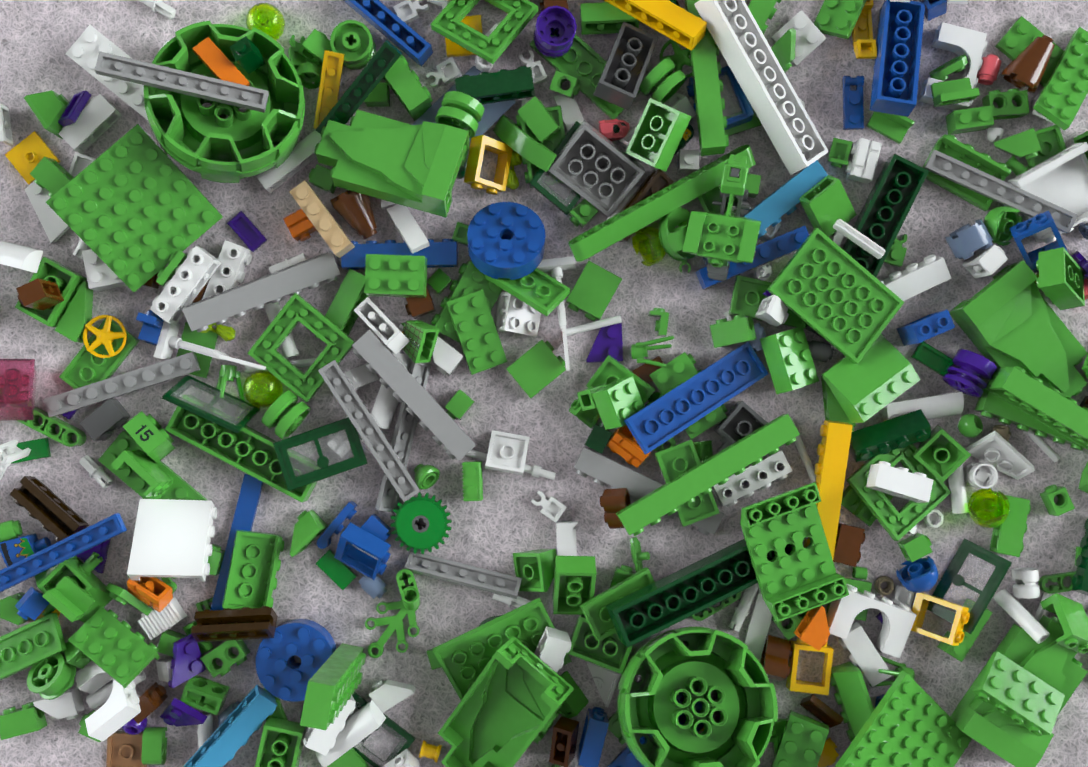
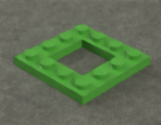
(490, 48)
(265, 348)
(893, 521)

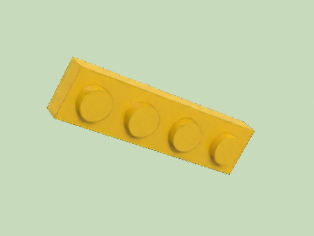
(329, 84)

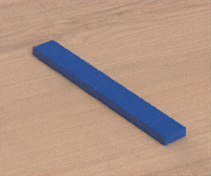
(242, 520)
(61, 551)

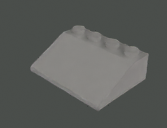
(596, 168)

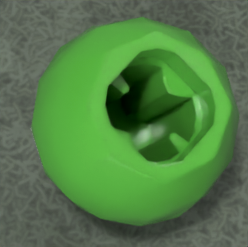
(970, 425)

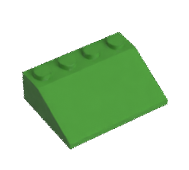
(871, 383)

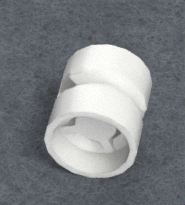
(980, 475)
(1025, 582)

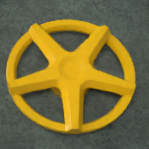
(104, 336)

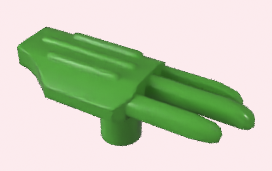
(637, 555)

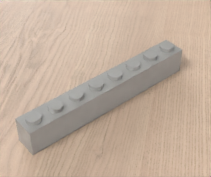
(260, 291)
(414, 395)
(638, 485)

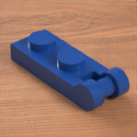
(853, 103)
(337, 525)

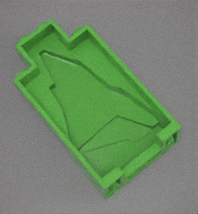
(395, 159)
(1020, 329)
(1046, 661)
(503, 709)

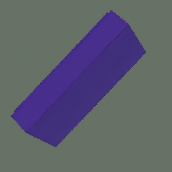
(74, 108)
(247, 231)

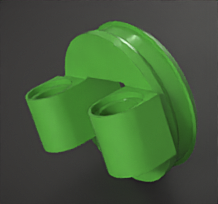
(673, 238)

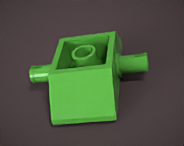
(82, 575)

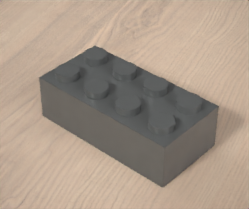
(626, 66)

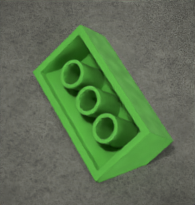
(852, 696)

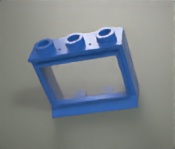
(737, 107)

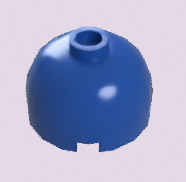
(922, 575)

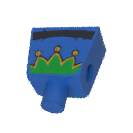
(22, 547)

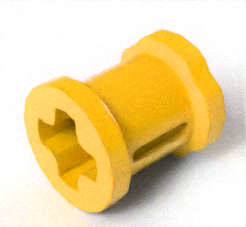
(430, 751)

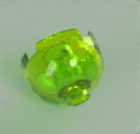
(267, 19)
(649, 245)
(262, 389)
(988, 508)

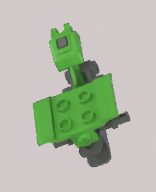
(723, 236)

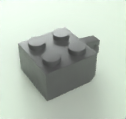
(739, 423)

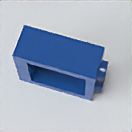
(1024, 229)
(925, 327)
(359, 560)
(592, 737)

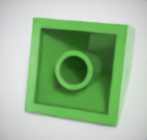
(48, 108)
(941, 453)
(306, 531)
(535, 569)

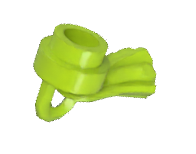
(512, 181)
(225, 332)

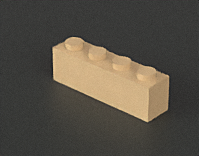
(322, 219)

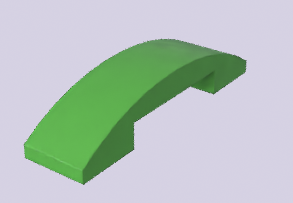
(523, 143)

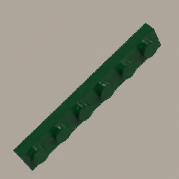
(362, 85)

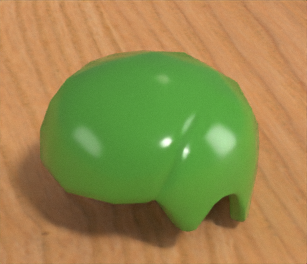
(309, 73)

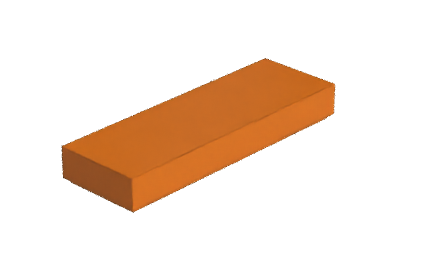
(218, 62)

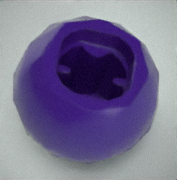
(133, 728)

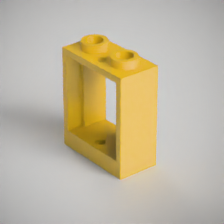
(474, 163)
(961, 617)
(808, 686)

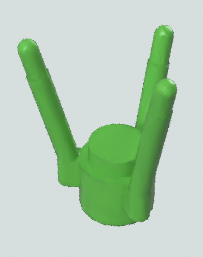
(641, 349)
(228, 373)
(901, 667)

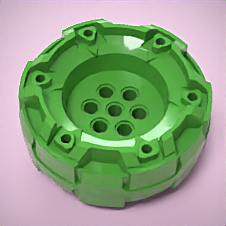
(245, 140)
(718, 663)

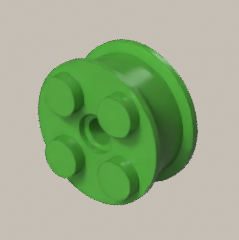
(51, 677)

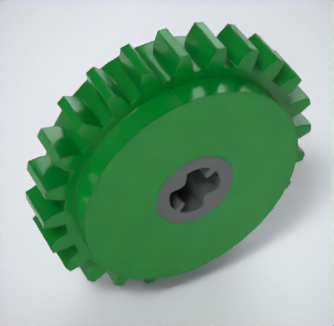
(432, 514)

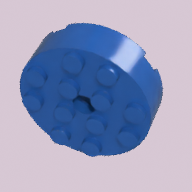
(506, 240)
(276, 660)

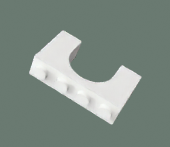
(961, 42)
(896, 619)
(117, 710)

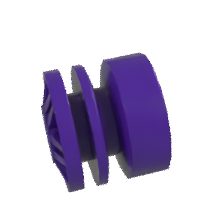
(554, 21)
(970, 372)

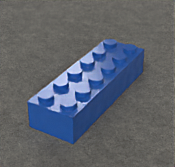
(897, 57)

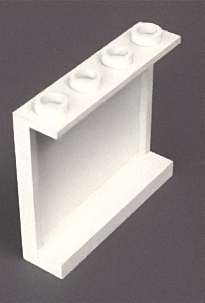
(1059, 181)
(172, 539)

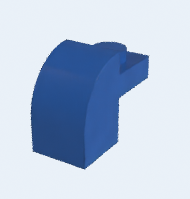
(151, 327)

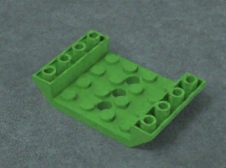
(807, 574)

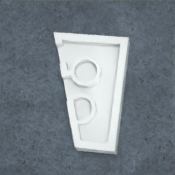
(51, 222)
(1001, 454)

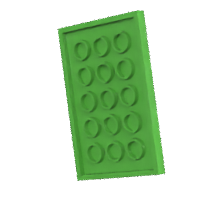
(835, 295)
(470, 652)

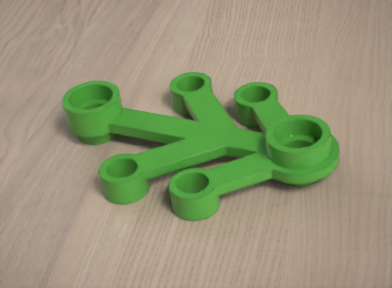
(395, 622)

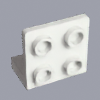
(516, 316)

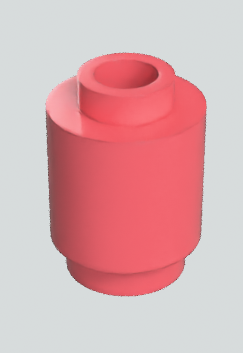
(989, 69)

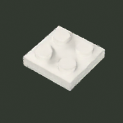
(807, 36)
(507, 452)

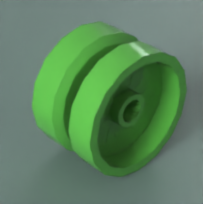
(355, 42)
(663, 81)
(460, 112)
(285, 414)

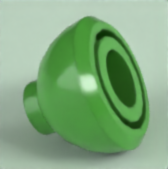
(426, 476)

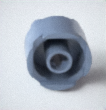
(969, 239)

